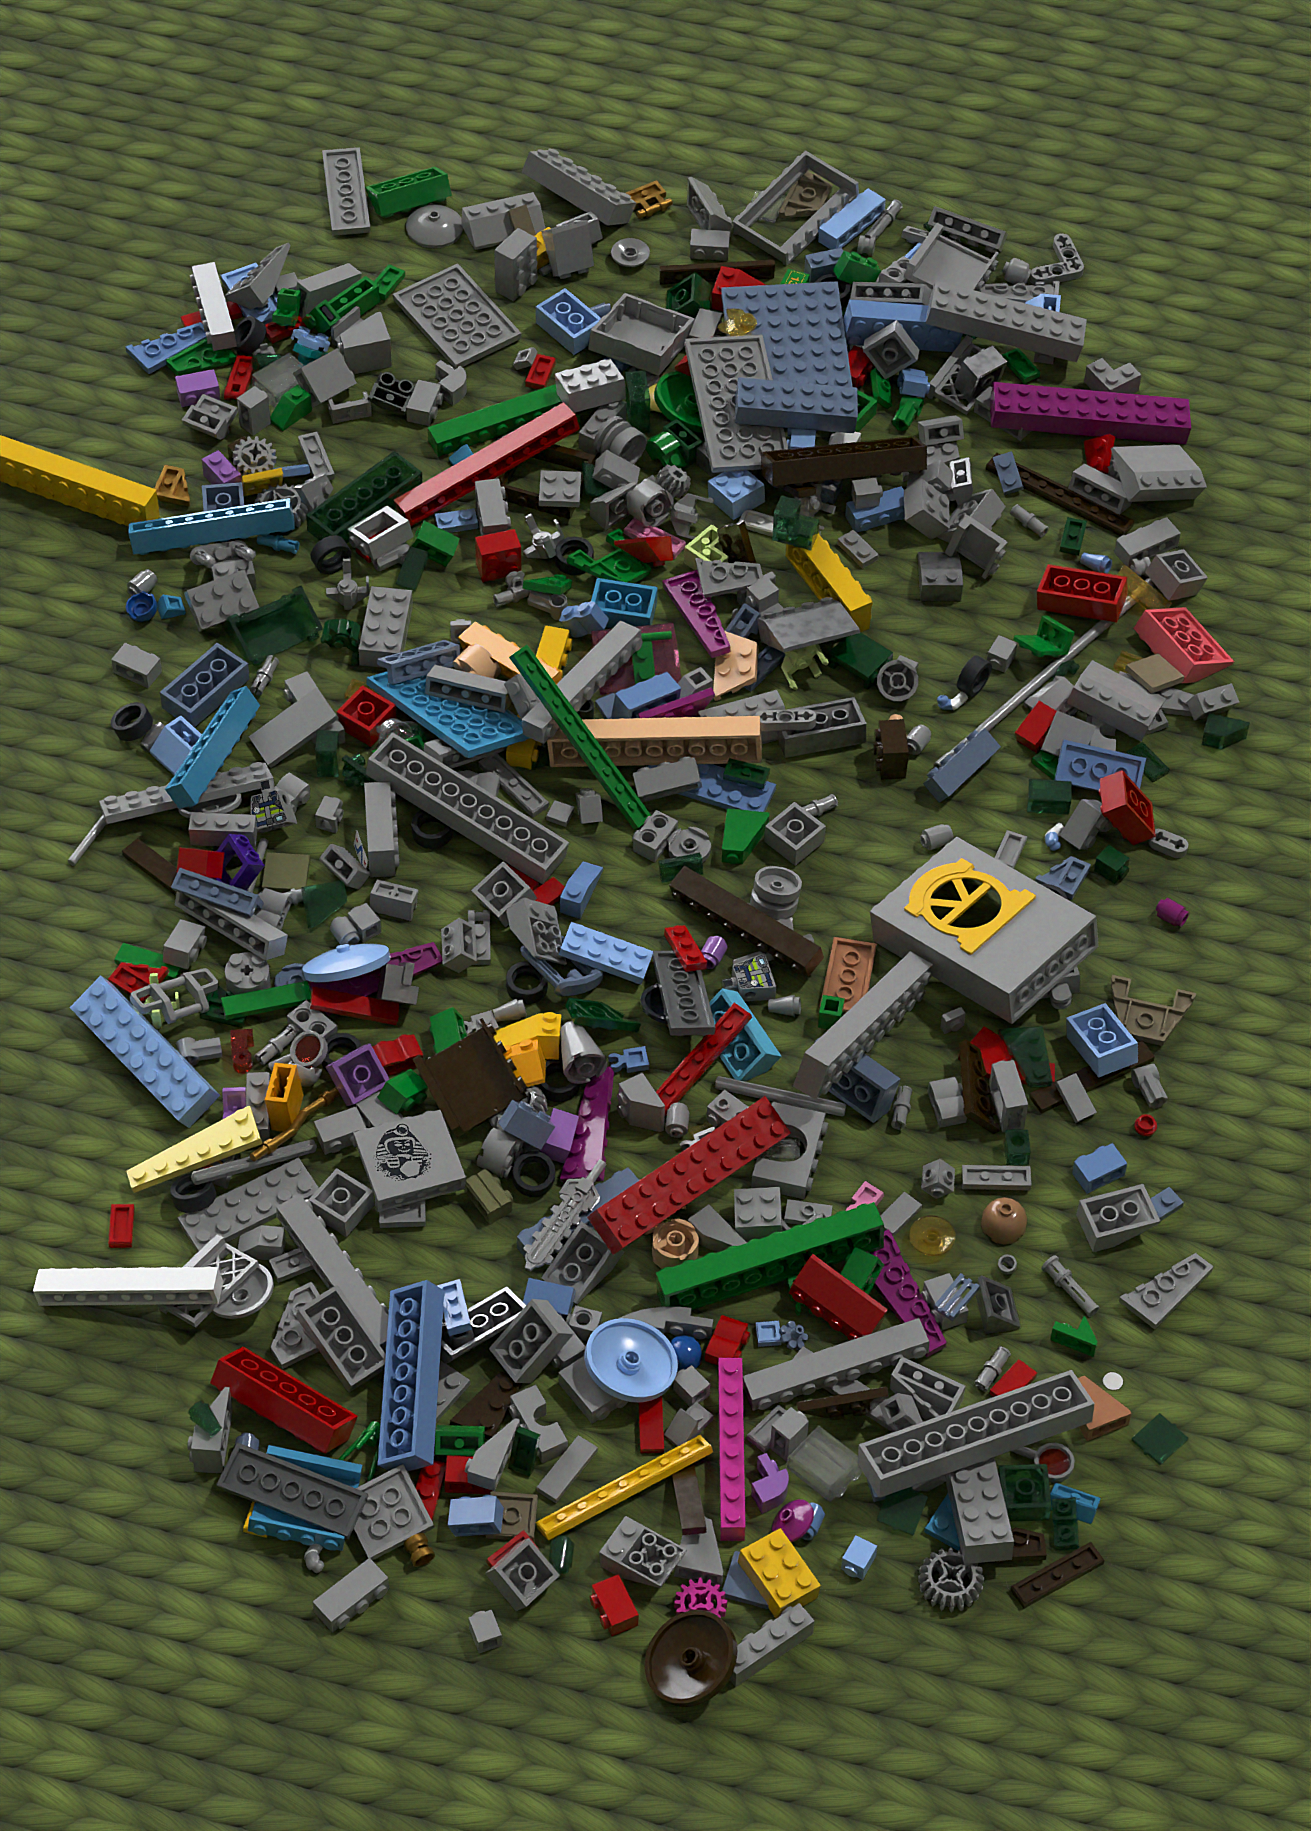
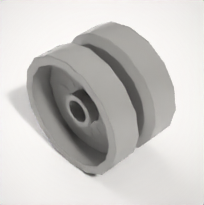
(776, 892)

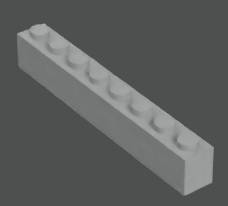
(586, 678)
(333, 1264)
(835, 1364)

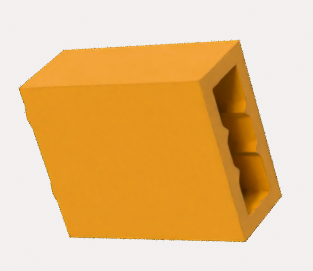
(283, 1096)

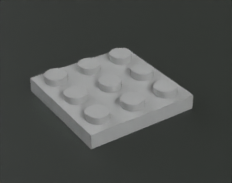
(390, 1513)

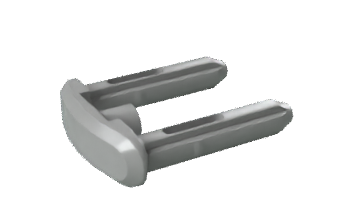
(212, 553)

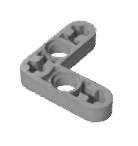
(1045, 274)

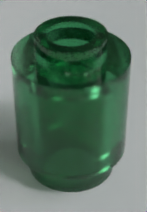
(561, 1554)

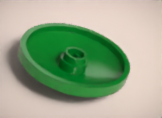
(677, 400)

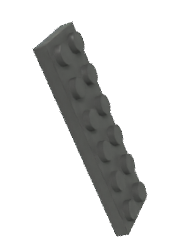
(683, 996)
(292, 1490)

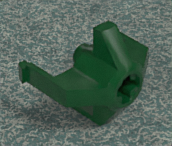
(342, 634)

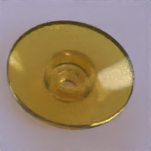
(932, 1227)

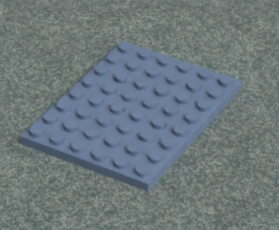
(799, 329)

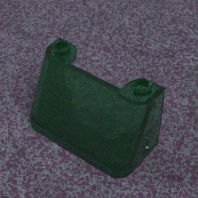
(274, 627)

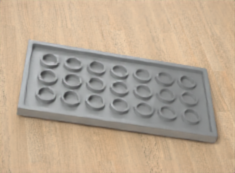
(714, 371)

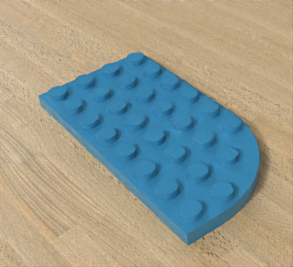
(461, 725)

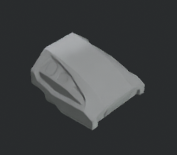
(1054, 695)

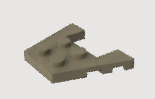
(1145, 1019)

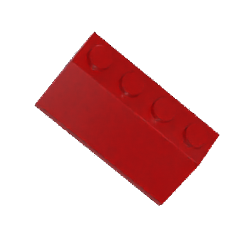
(837, 1300)

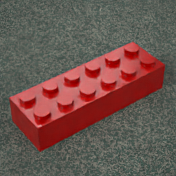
(284, 1400)

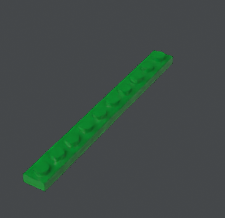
(580, 736)

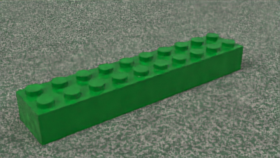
(769, 1258)

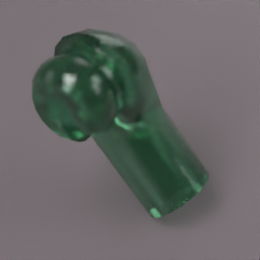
(1064, 667)

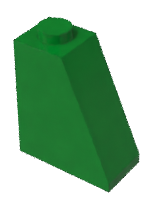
(742, 834)

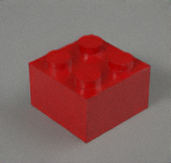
(498, 554)
(364, 713)

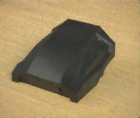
(391, 393)

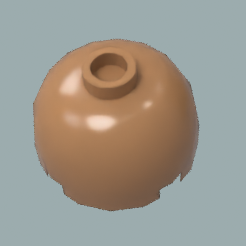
(1004, 1220)

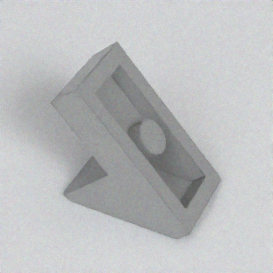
(688, 1424)

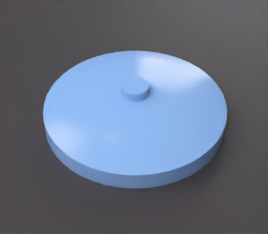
(346, 962)
(630, 1360)

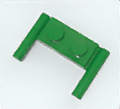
(643, 658)

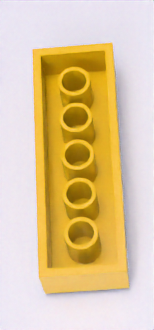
(830, 578)

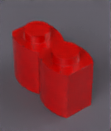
(398, 1054)
(727, 1340)

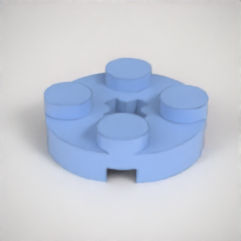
(310, 340)

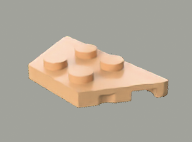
(737, 667)

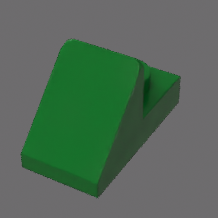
(1079, 1340)

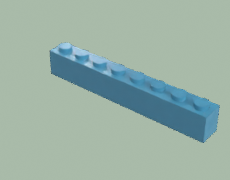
(211, 526)
(212, 748)

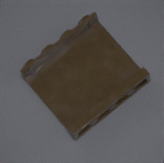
(472, 1080)

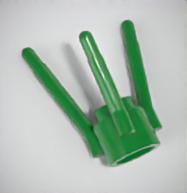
(371, 1437)

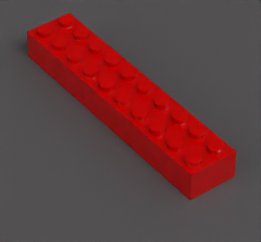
(688, 1175)

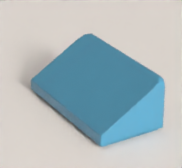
(1086, 1503)

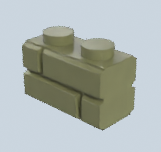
(488, 1196)

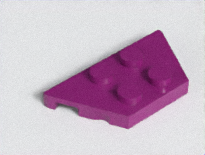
(682, 707)

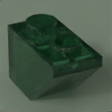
(1224, 731)

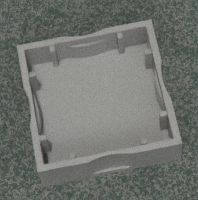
(641, 334)

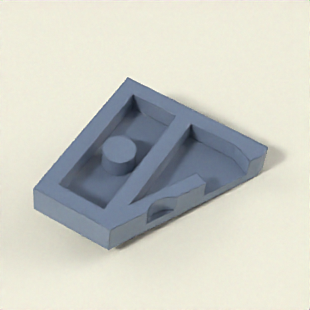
(1066, 875)

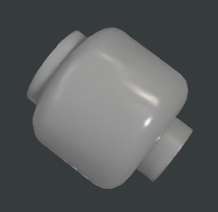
(1016, 271)

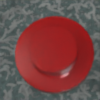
(1145, 1125)

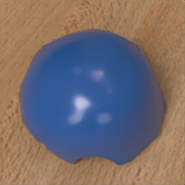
(141, 607)
(687, 1351)

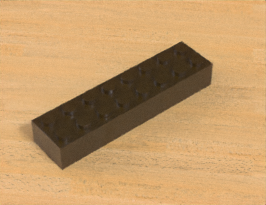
(843, 461)

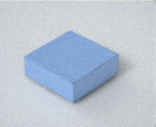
(768, 1333)

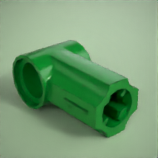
(908, 409)

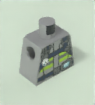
(272, 808)
(752, 979)

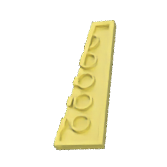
(210, 1145)

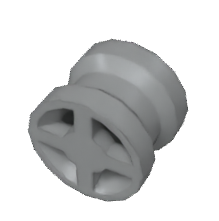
(866, 245)
(1140, 566)

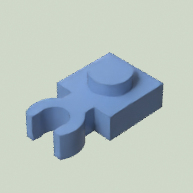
(632, 1059)

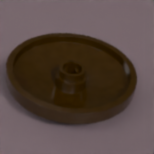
(691, 1658)

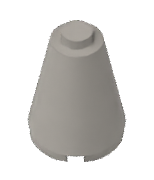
(580, 1054)

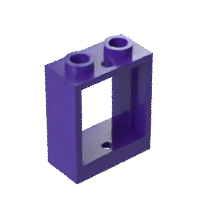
(251, 862)

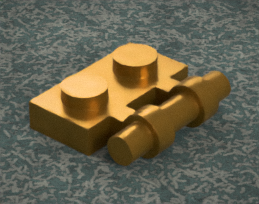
(648, 194)

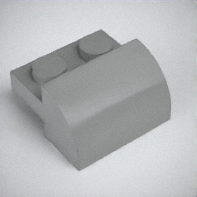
(210, 417)
(961, 482)

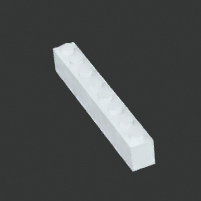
(128, 1286)

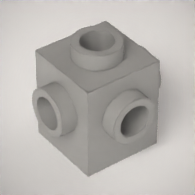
(938, 1178)

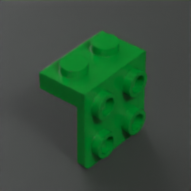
(1050, 639)

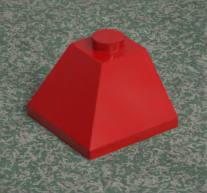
(648, 549)

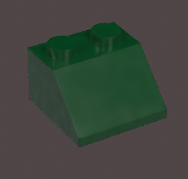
(689, 296)

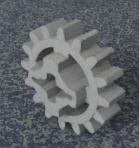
(245, 452)

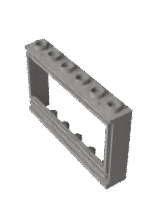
(809, 231)

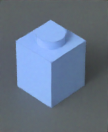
(858, 1557)

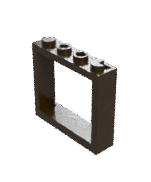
(554, 454)

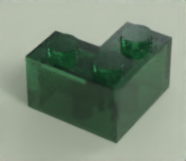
(792, 527)

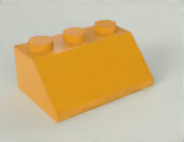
(528, 1061)

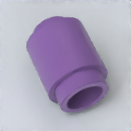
(714, 951)

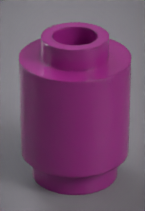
(1172, 912)

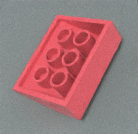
(1182, 642)

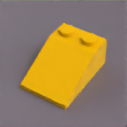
(540, 1026)

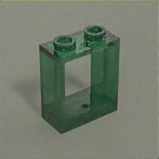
(637, 400)

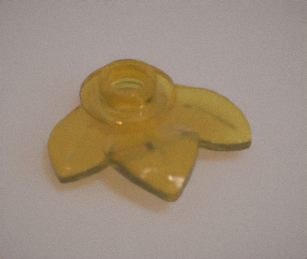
(738, 323)

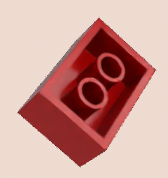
(1127, 807)

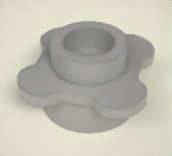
(514, 579)

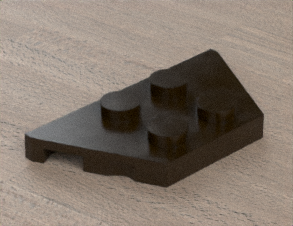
(736, 542)
(851, 1403)

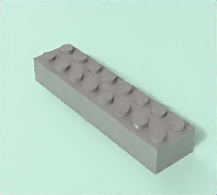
(1006, 321)

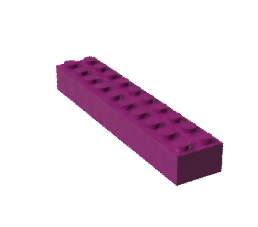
(1090, 413)

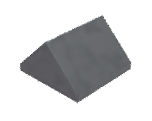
(996, 1306)

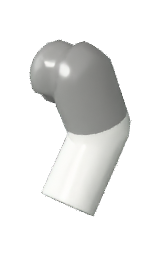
(312, 1558)

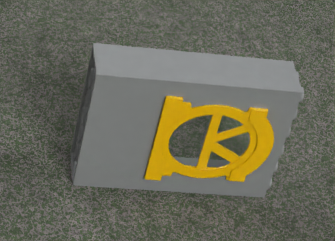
(998, 964)

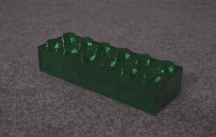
(363, 497)

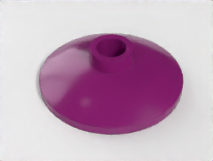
(794, 1519)

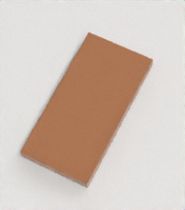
(849, 970)

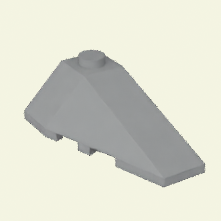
(261, 281)

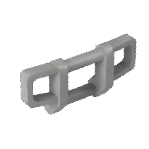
(163, 1002)

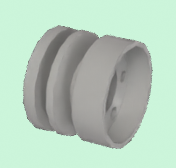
(621, 439)

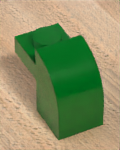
(287, 307)
(666, 449)

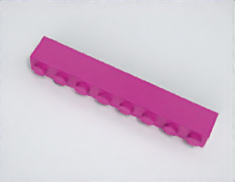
(731, 1449)

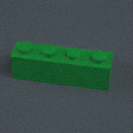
(409, 191)

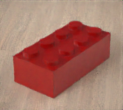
(1082, 593)

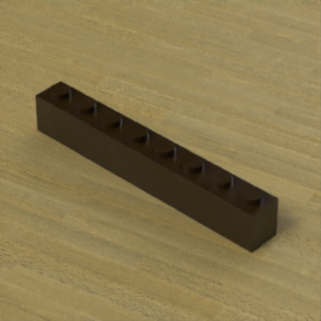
(746, 921)

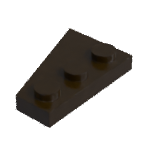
(1027, 1546)

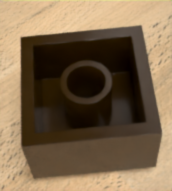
(891, 749)

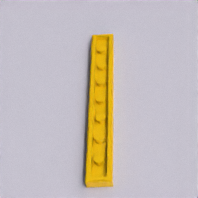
(624, 1487)

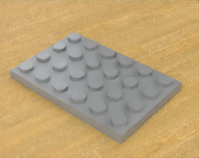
(457, 316)

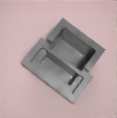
(396, 984)

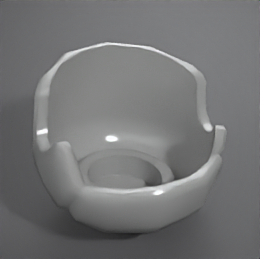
(308, 1077)

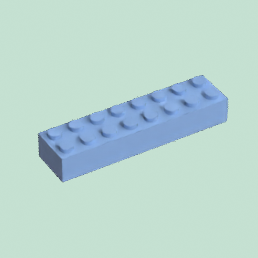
(145, 1051)

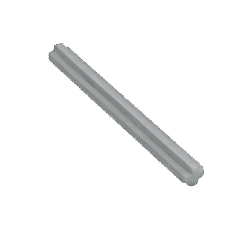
(780, 1096)
(246, 1164)

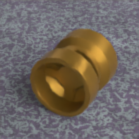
(419, 1550)

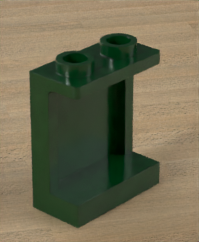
(860, 656)

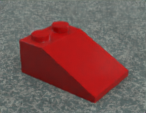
(730, 278)

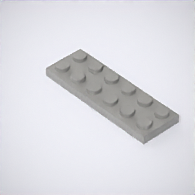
(346, 191)
(248, 1205)

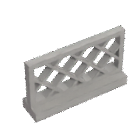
(948, 371)
(211, 1256)

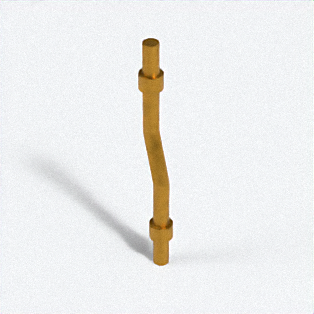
(271, 1145)

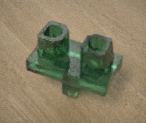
(354, 771)

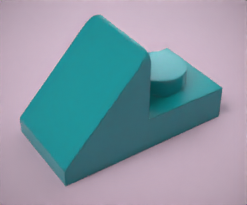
(306, 354)

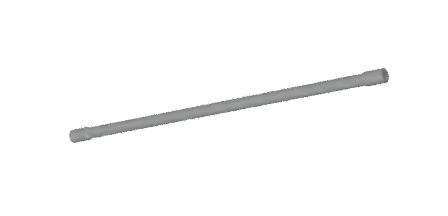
(1047, 673)

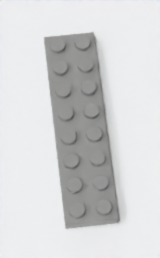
(156, 798)

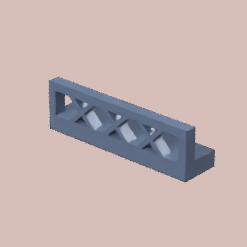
(419, 660)
(216, 892)

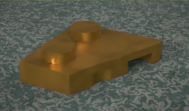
(173, 486)

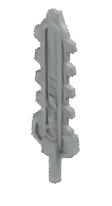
(576, 1197)

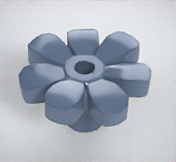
(793, 1335)

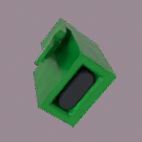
(321, 317)

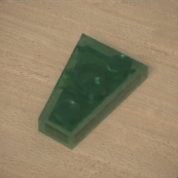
(1030, 1053)

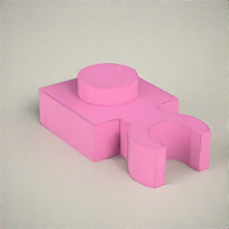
(865, 1195)

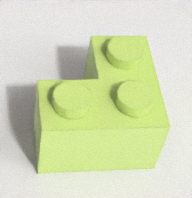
(704, 547)

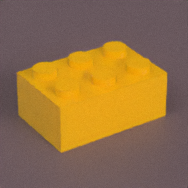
(779, 1572)

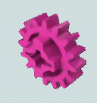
(701, 1594)

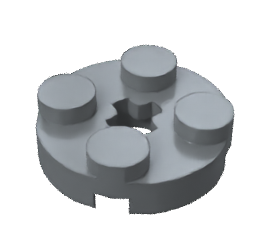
(686, 837)

